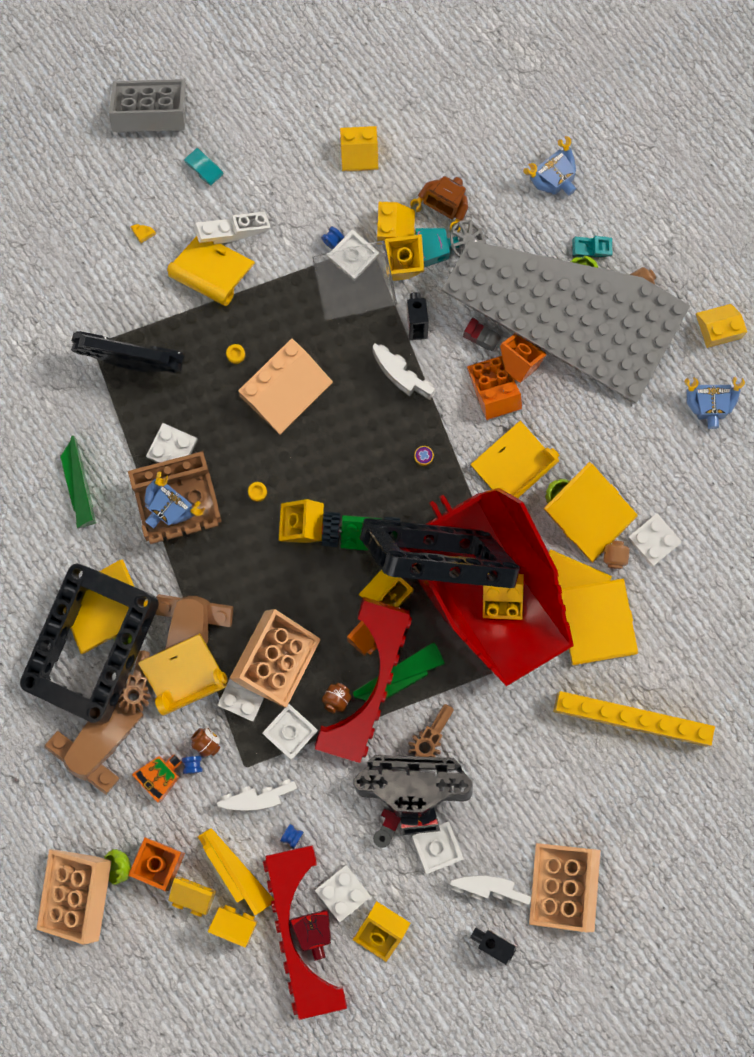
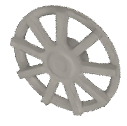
(464, 239)

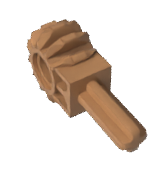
(135, 685)
(432, 734)

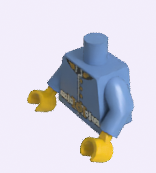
(556, 171)
(712, 401)
(167, 504)

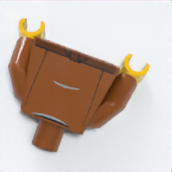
(446, 197)

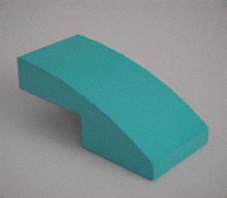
(203, 166)
(592, 247)

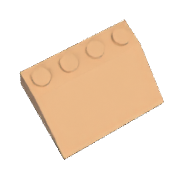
(285, 386)
(275, 658)
(565, 887)
(74, 896)

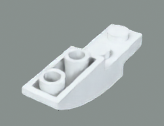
(232, 229)
(394, 369)
(250, 800)
(482, 885)

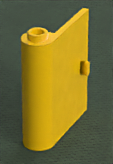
(210, 269)
(518, 464)
(185, 677)

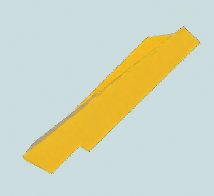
(234, 873)

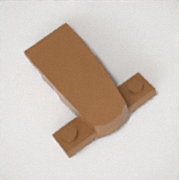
(191, 617)
(93, 747)

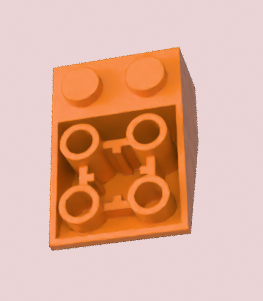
(494, 388)

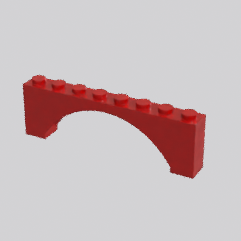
(350, 736)
(311, 993)

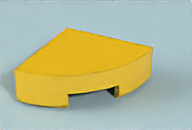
(142, 232)

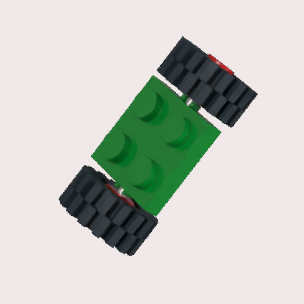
(349, 531)

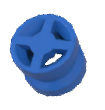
(332, 238)
(192, 764)
(291, 836)

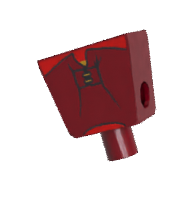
(313, 932)

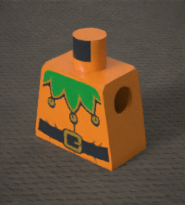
(158, 776)

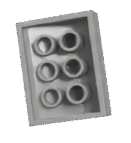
(148, 105)

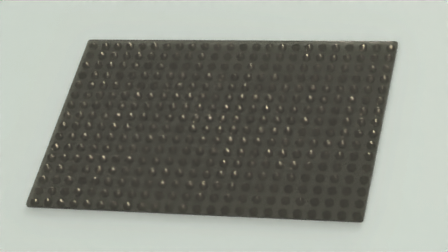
(342, 451)

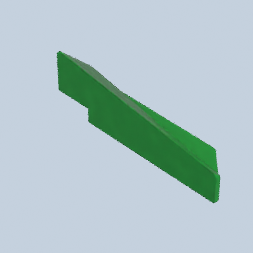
(77, 484)
(406, 672)

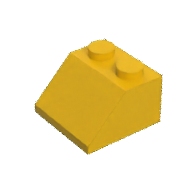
(359, 148)
(394, 220)
(405, 256)
(721, 325)
(301, 521)
(191, 895)
(233, 926)
(381, 931)

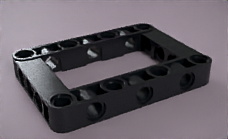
(436, 567)
(120, 657)

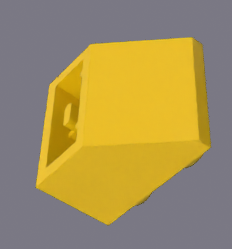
(387, 590)
(503, 602)

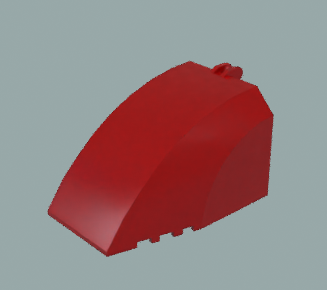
(505, 645)

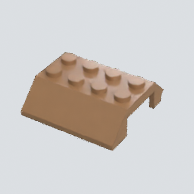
(190, 479)

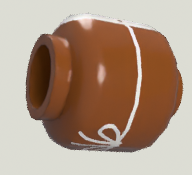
(336, 698)
(205, 742)

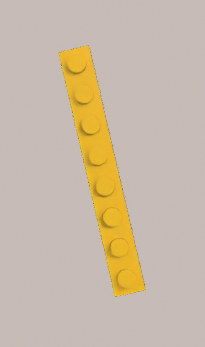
(634, 719)

